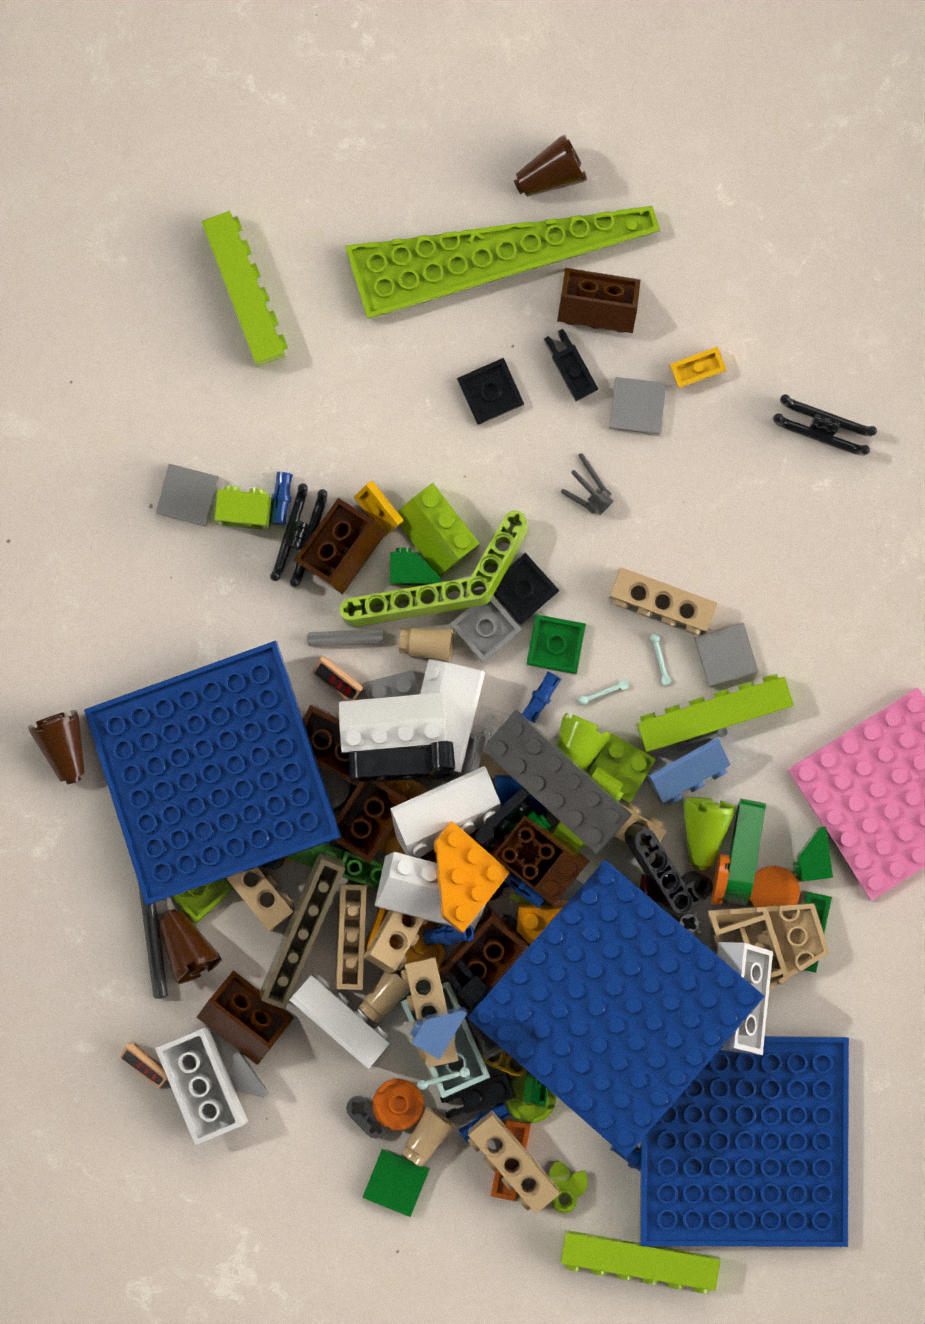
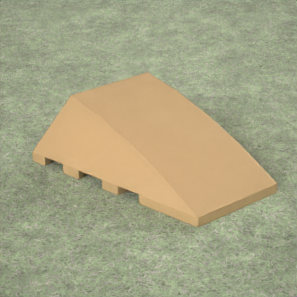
(787, 930)

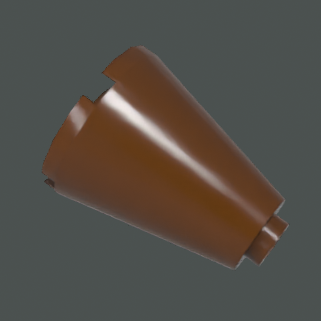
(551, 169)
(61, 745)
(186, 947)

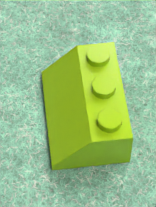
(436, 530)

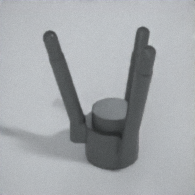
(599, 499)

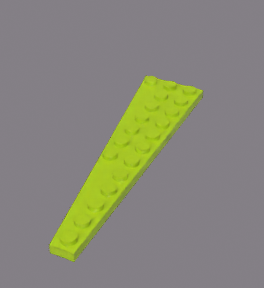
(434, 266)

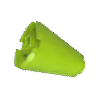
(580, 739)
(706, 829)

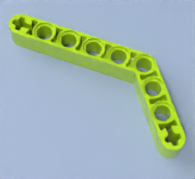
(441, 590)

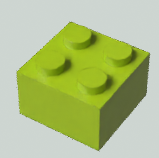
(243, 508)

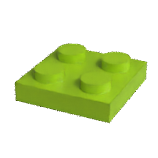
(625, 764)

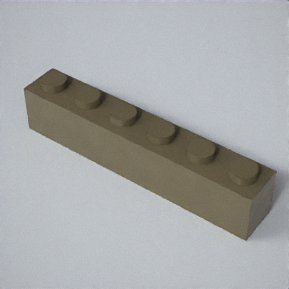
(302, 930)

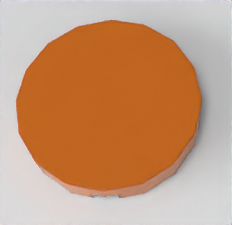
(720, 879)
(774, 887)
(398, 1104)

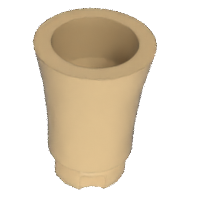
(427, 643)
(384, 995)
(427, 1136)

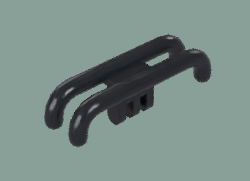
(824, 426)
(298, 533)

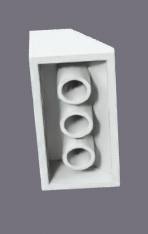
(460, 697)
(392, 722)
(465, 801)
(411, 888)
(754, 966)
(340, 1021)
(201, 1085)

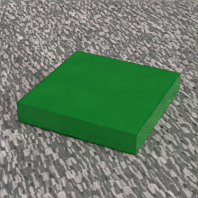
(556, 644)
(396, 1182)

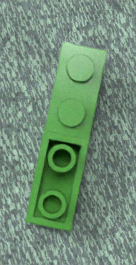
(356, 868)

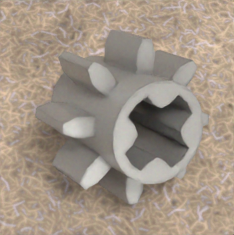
(695, 921)

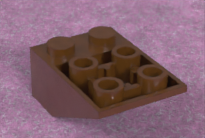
(541, 859)

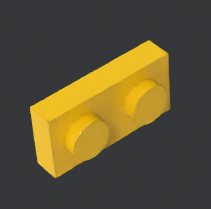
(697, 367)
(378, 507)

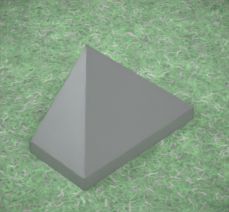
(245, 1078)

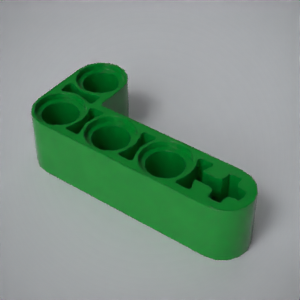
(744, 851)

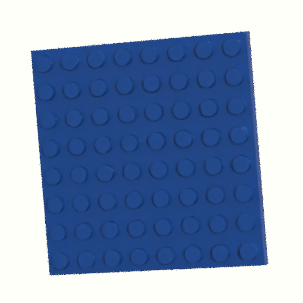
(212, 773)
(616, 1008)
(753, 1151)

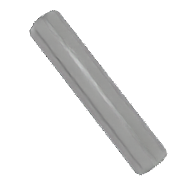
(345, 637)

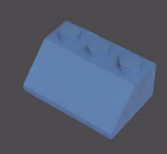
(689, 771)
(437, 1030)

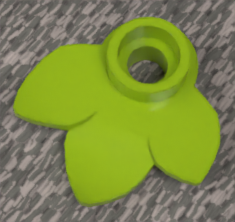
(569, 1184)

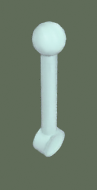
(654, 638)
(623, 685)
(464, 1072)

